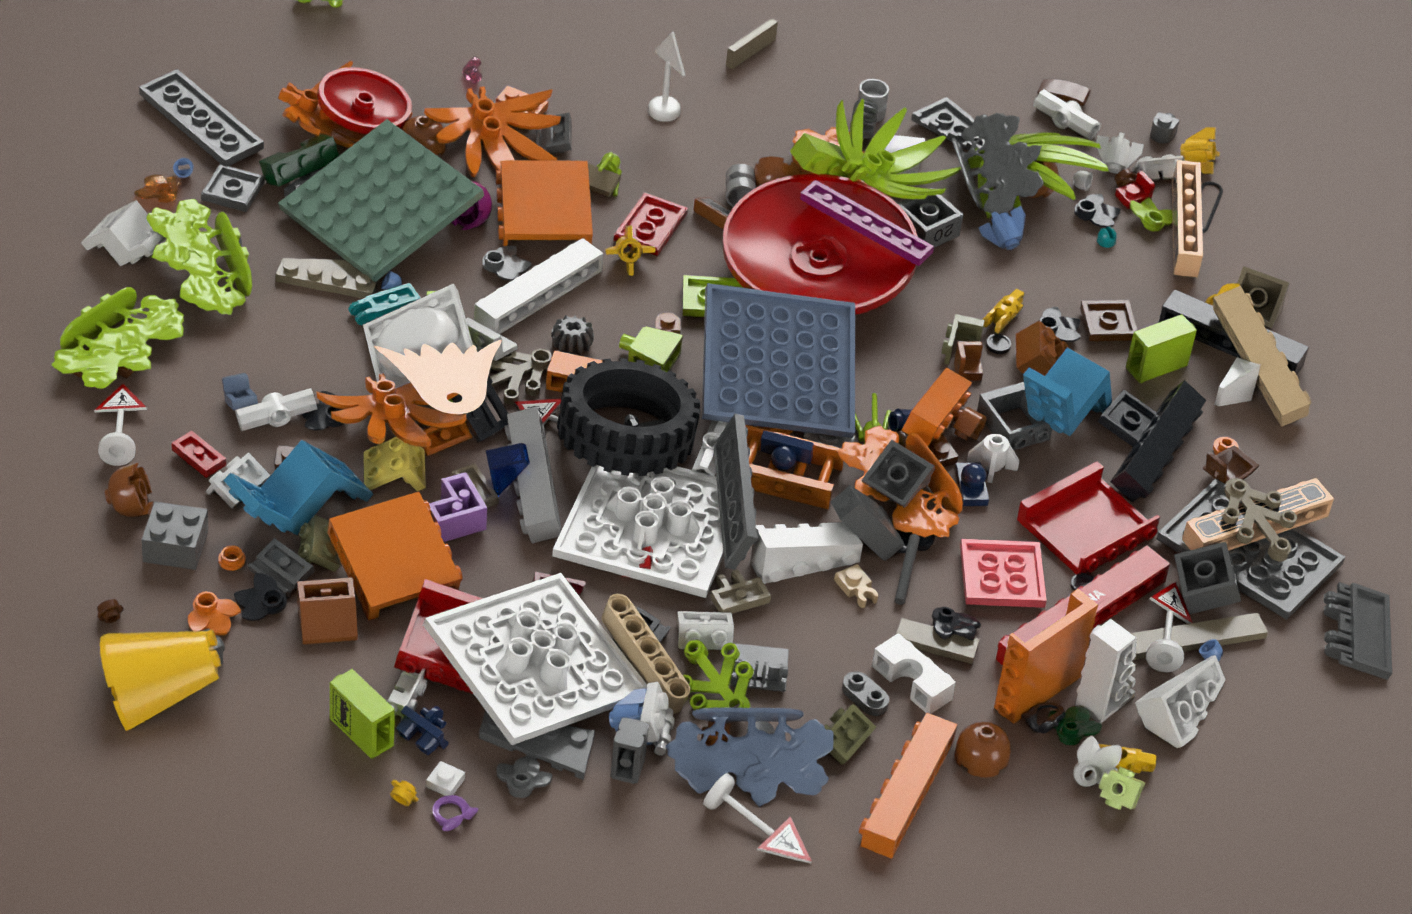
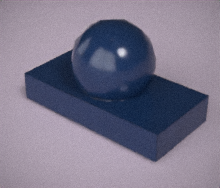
(786, 450)
(972, 483)

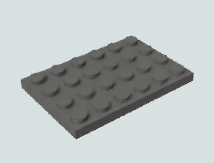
(1271, 583)

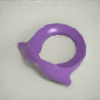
(452, 823)

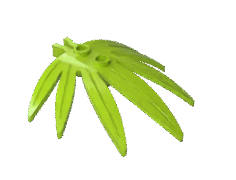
(1048, 153)
(881, 167)

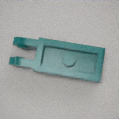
(382, 303)

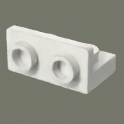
(245, 468)
(711, 628)

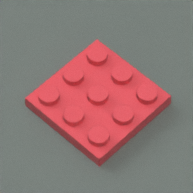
(1002, 573)

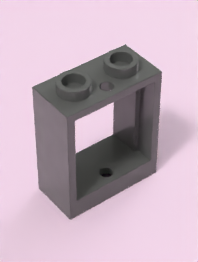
(993, 404)

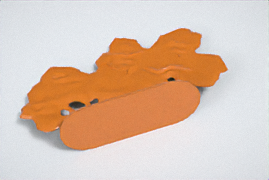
(915, 515)

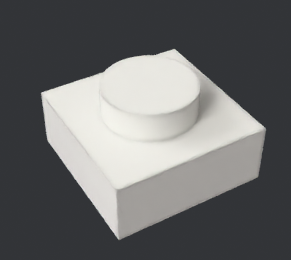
(445, 779)

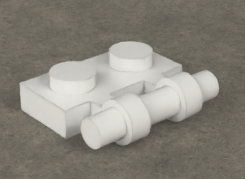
(658, 717)

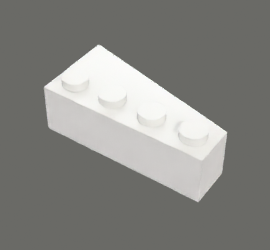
(803, 550)
(1107, 671)

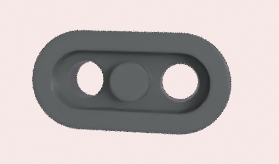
(862, 692)

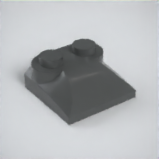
(899, 474)

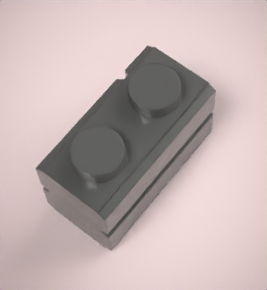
(629, 750)

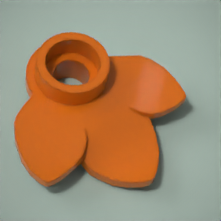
(212, 613)

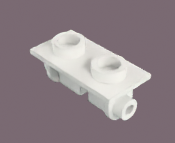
(1152, 166)
(411, 685)

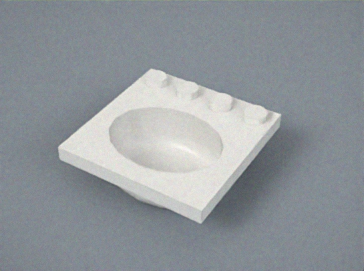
(429, 321)

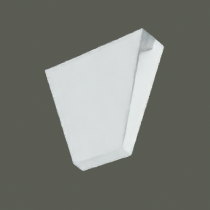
(1238, 383)

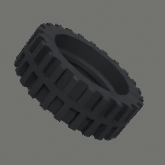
(624, 446)

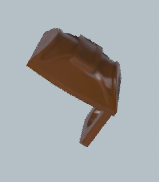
(1229, 464)

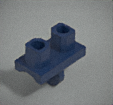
(431, 735)

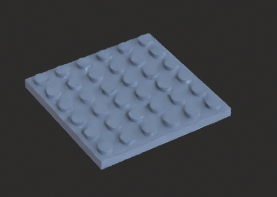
(779, 360)

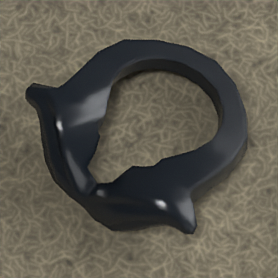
(1049, 723)

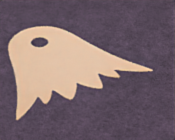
(451, 372)

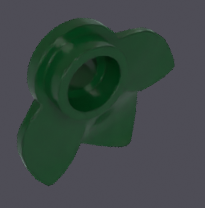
(1076, 725)

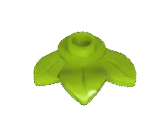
(1150, 216)

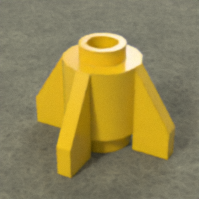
(1200, 149)
(635, 252)

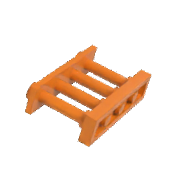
(794, 485)

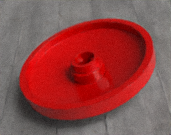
(363, 99)

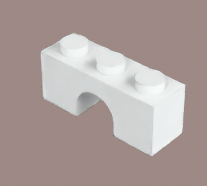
(900, 658)

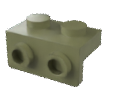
(316, 544)

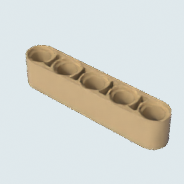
(644, 650)

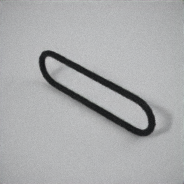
(1216, 203)

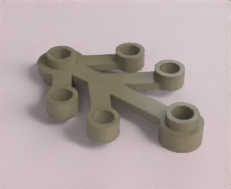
(537, 361)
(1240, 492)

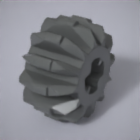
(869, 118)
(572, 335)

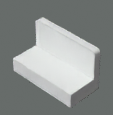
(483, 336)

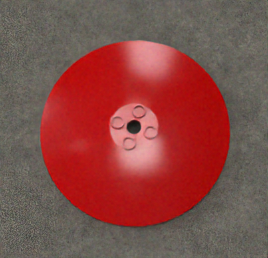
(776, 236)

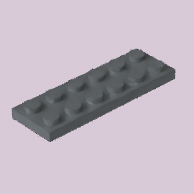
(201, 118)
(735, 492)

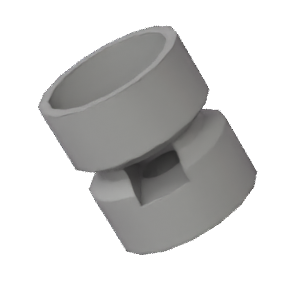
(876, 92)
(739, 182)

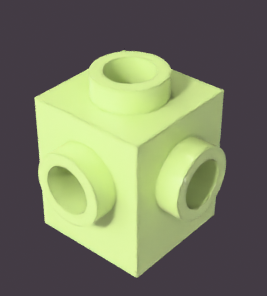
(1131, 788)

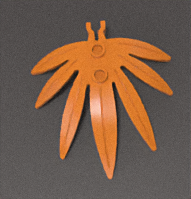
(311, 117)
(488, 124)
(394, 407)

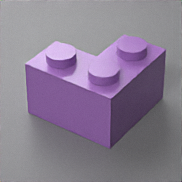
(460, 508)

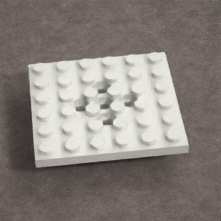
(667, 511)
(535, 657)

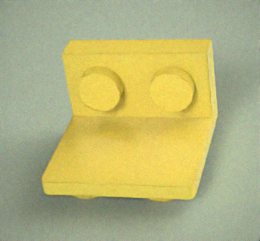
(392, 461)

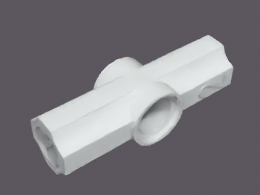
(1067, 114)
(276, 409)
(705, 460)

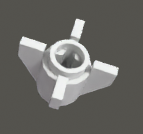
(1118, 153)
(994, 454)

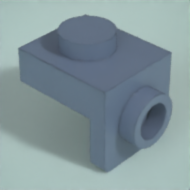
(238, 391)

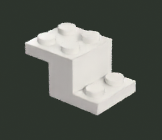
(125, 234)

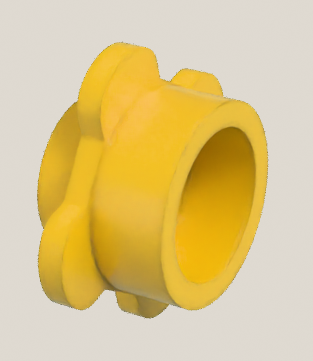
(403, 792)

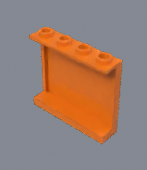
(544, 200)
(392, 552)
(1046, 662)

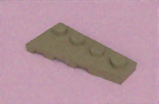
(327, 276)

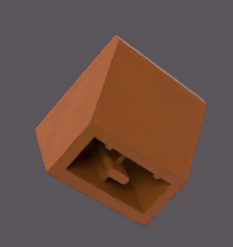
(1038, 348)
(327, 610)

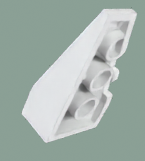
(1180, 703)

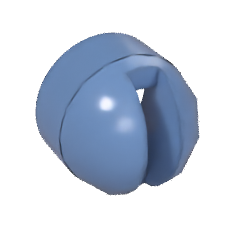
(183, 173)
(391, 280)
(1210, 649)

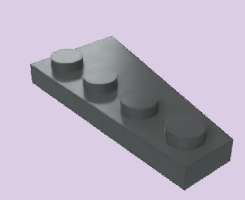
(946, 120)
(563, 748)

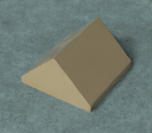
(1266, 293)

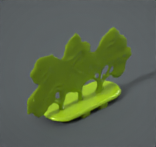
(194, 252)
(120, 345)

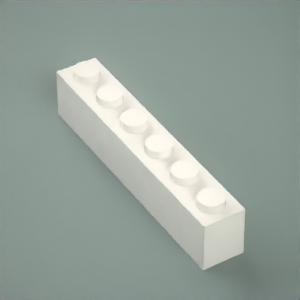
(539, 286)

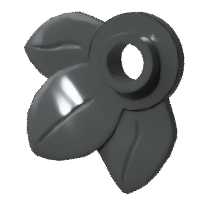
(505, 263)
(523, 776)

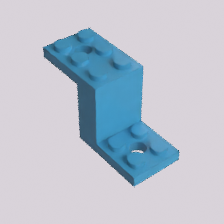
(1067, 391)
(297, 488)

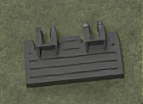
(1363, 629)

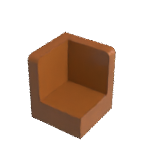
(967, 360)

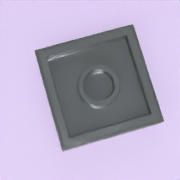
(233, 188)

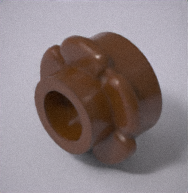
(1124, 177)
(109, 611)

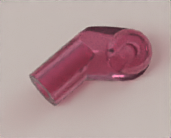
(470, 70)

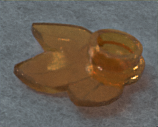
(159, 187)

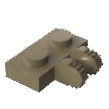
(740, 595)

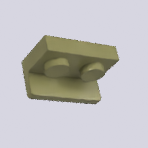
(849, 732)

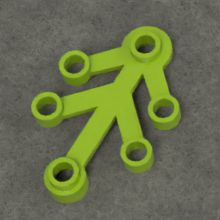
(718, 682)

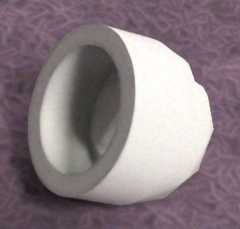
(1083, 180)

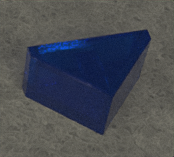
(506, 464)

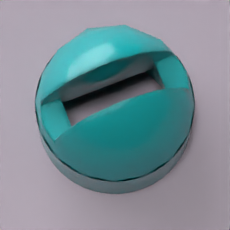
(1107, 237)

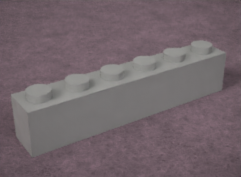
(535, 482)

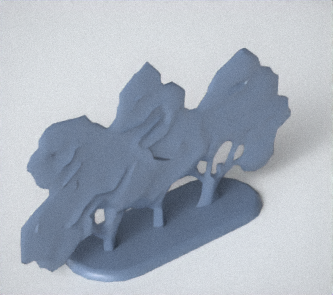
(756, 758)

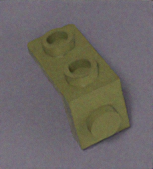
(962, 329)

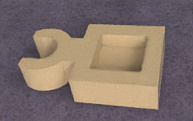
(856, 582)

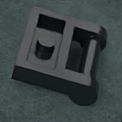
(481, 420)

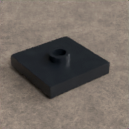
(1127, 417)

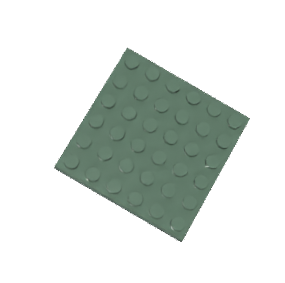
(381, 200)

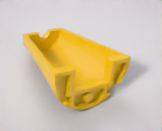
(156, 670)

